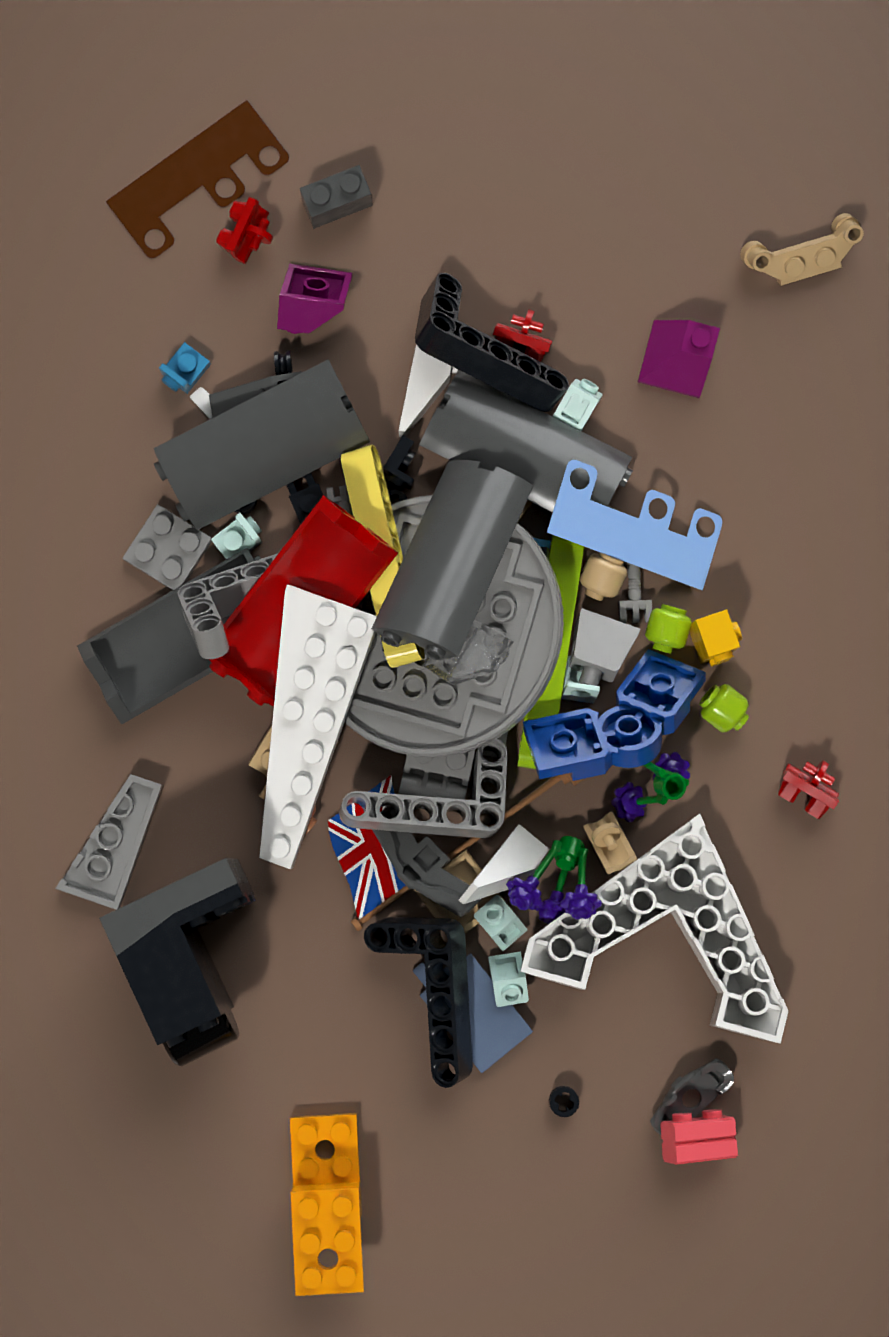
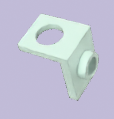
(575, 691)

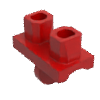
(248, 232)
(535, 344)
(821, 795)

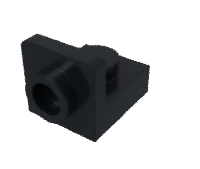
(400, 458)

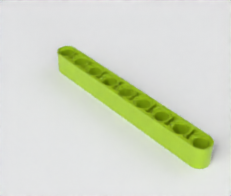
(566, 563)

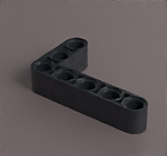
(480, 355)
(438, 986)

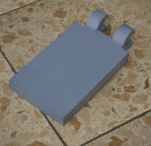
(492, 1027)

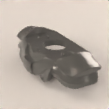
(708, 1080)

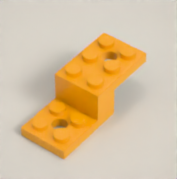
(326, 1205)

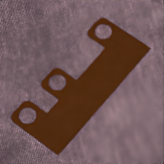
(195, 164)

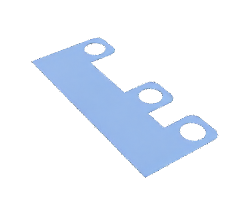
(631, 539)

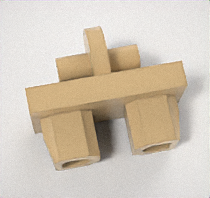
(610, 844)

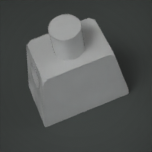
(600, 646)

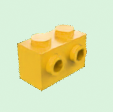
(715, 637)

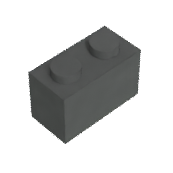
(336, 196)

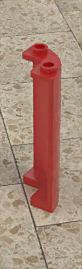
(324, 556)

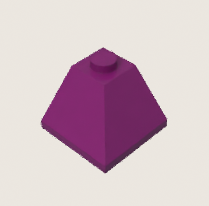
(311, 297)
(678, 356)

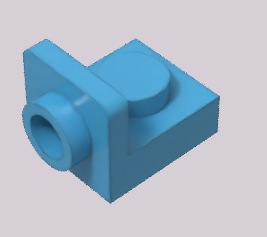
(184, 369)

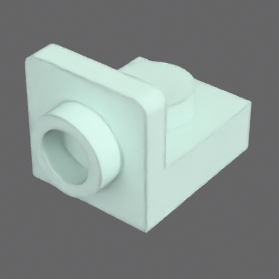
(578, 403)
(238, 536)
(500, 922)
(507, 980)

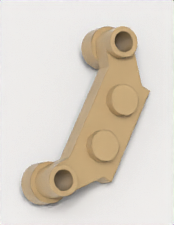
(808, 257)

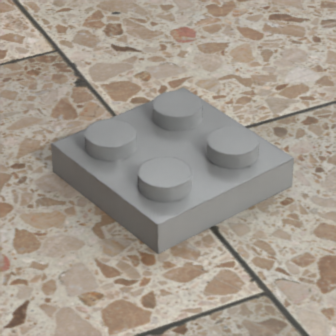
(167, 548)

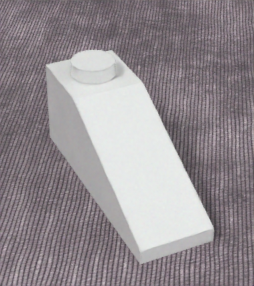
(425, 384)
(516, 857)

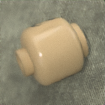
(602, 576)

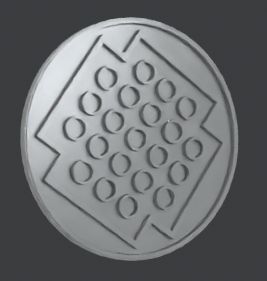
(428, 717)

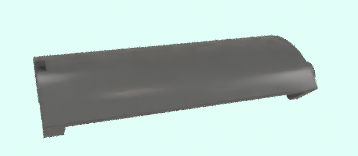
(509, 434)
(260, 445)
(452, 558)
(150, 652)

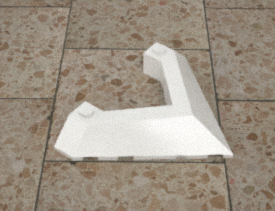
(691, 883)

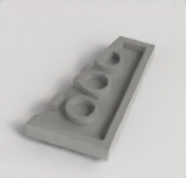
(109, 856)

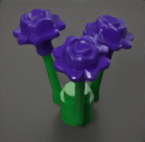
(669, 782)
(568, 854)

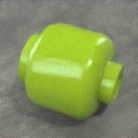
(668, 628)
(724, 708)

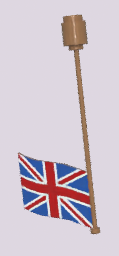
(367, 866)

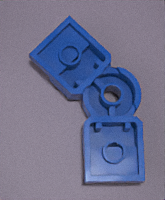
(648, 705)

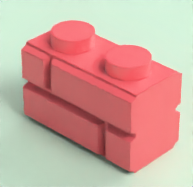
(698, 1138)

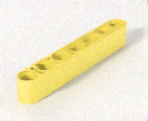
(373, 509)

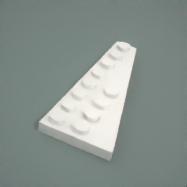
(316, 680)

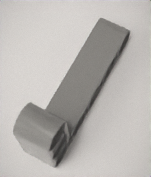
(214, 598)
(438, 807)

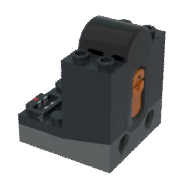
(170, 963)

